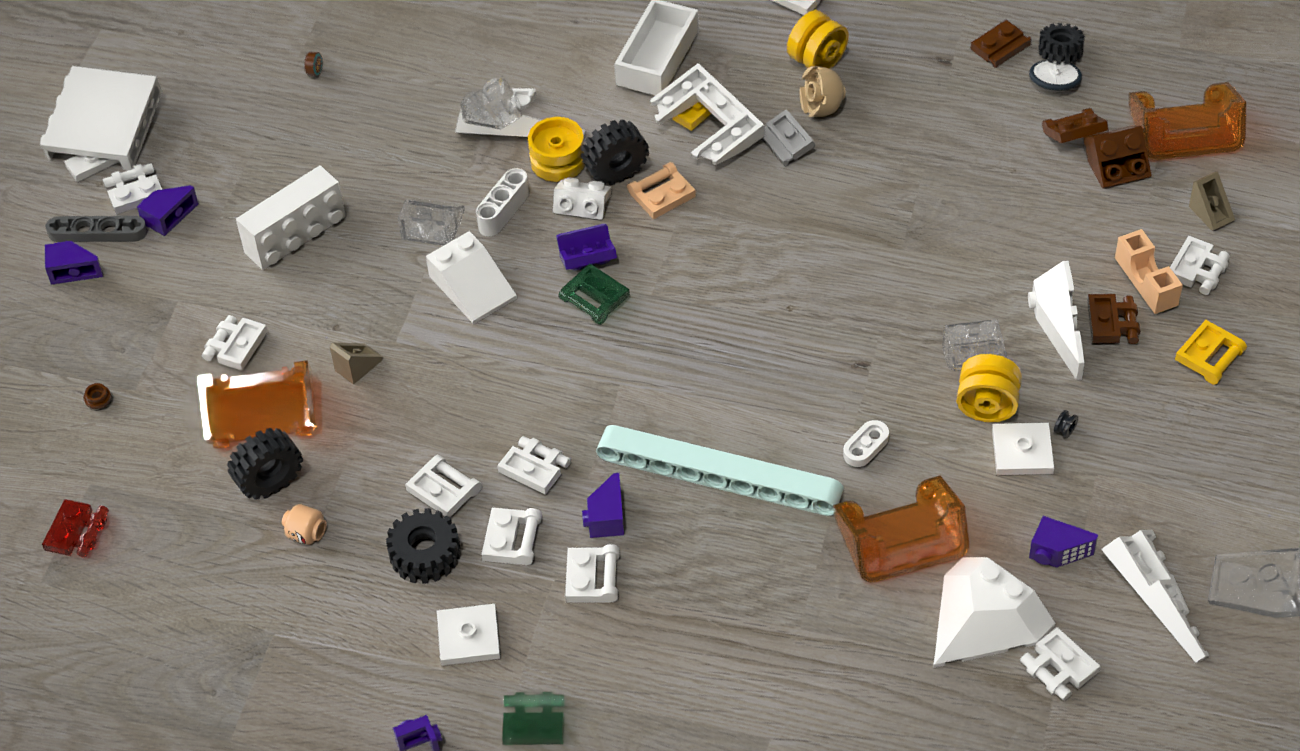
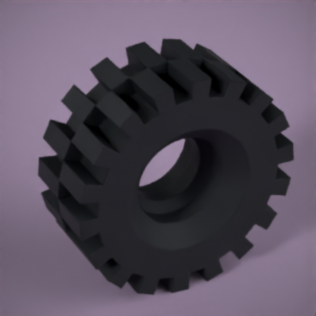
(615, 152)
(265, 463)
(426, 562)

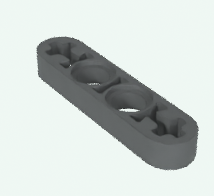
(60, 228)

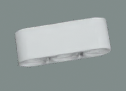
(502, 202)

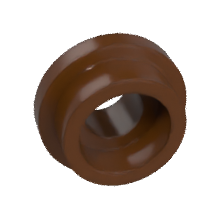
(97, 396)

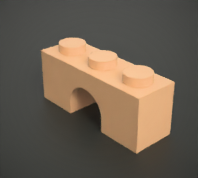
(1157, 286)

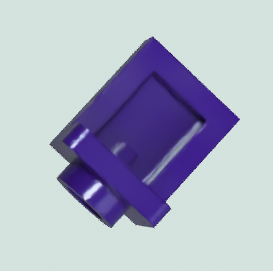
(416, 732)

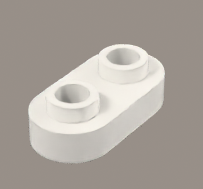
(864, 445)

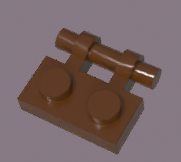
(1105, 322)

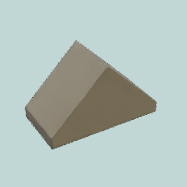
(1210, 201)
(353, 360)

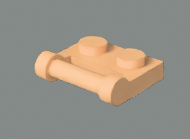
(664, 196)

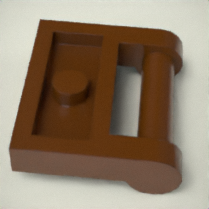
(1075, 126)

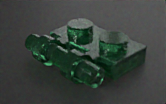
(533, 727)

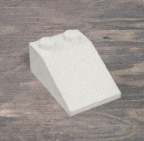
(469, 277)

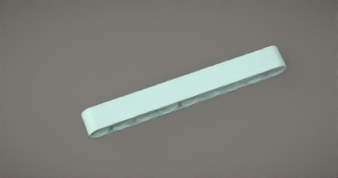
(720, 470)

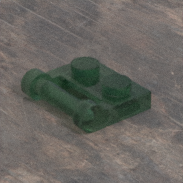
(598, 287)

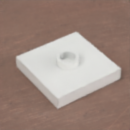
(1022, 448)
(468, 634)

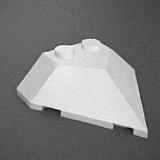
(987, 612)

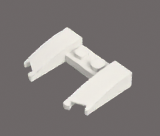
(696, 86)

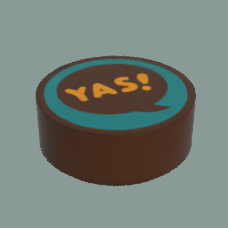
(313, 64)

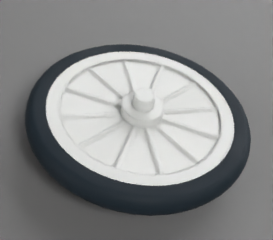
(1055, 76)

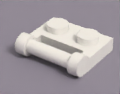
(439, 492)
(502, 535)
(582, 575)

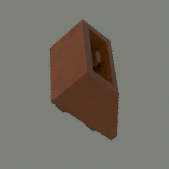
(1118, 155)

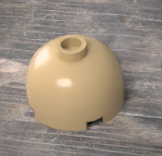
(822, 91)

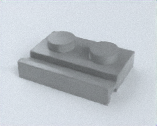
(787, 138)

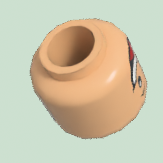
(304, 524)

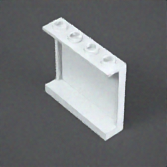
(102, 115)

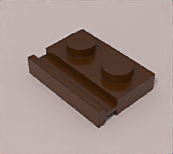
(1000, 43)

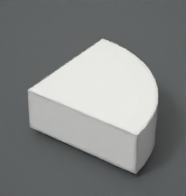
(525, 97)

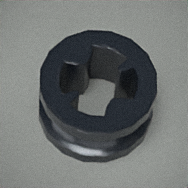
(1065, 423)

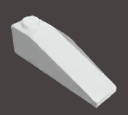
(1057, 316)

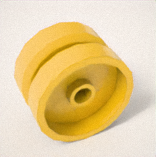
(817, 40)
(556, 148)
(989, 388)

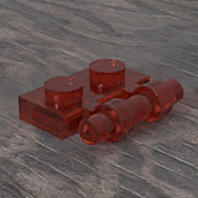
(69, 525)

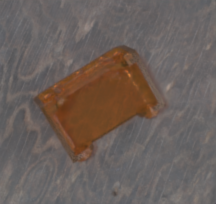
(1192, 129)
(256, 402)
(906, 536)

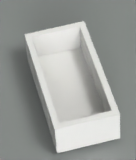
(656, 47)
(291, 217)

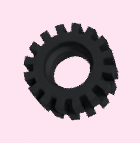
(1061, 43)

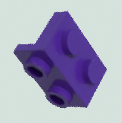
(585, 247)

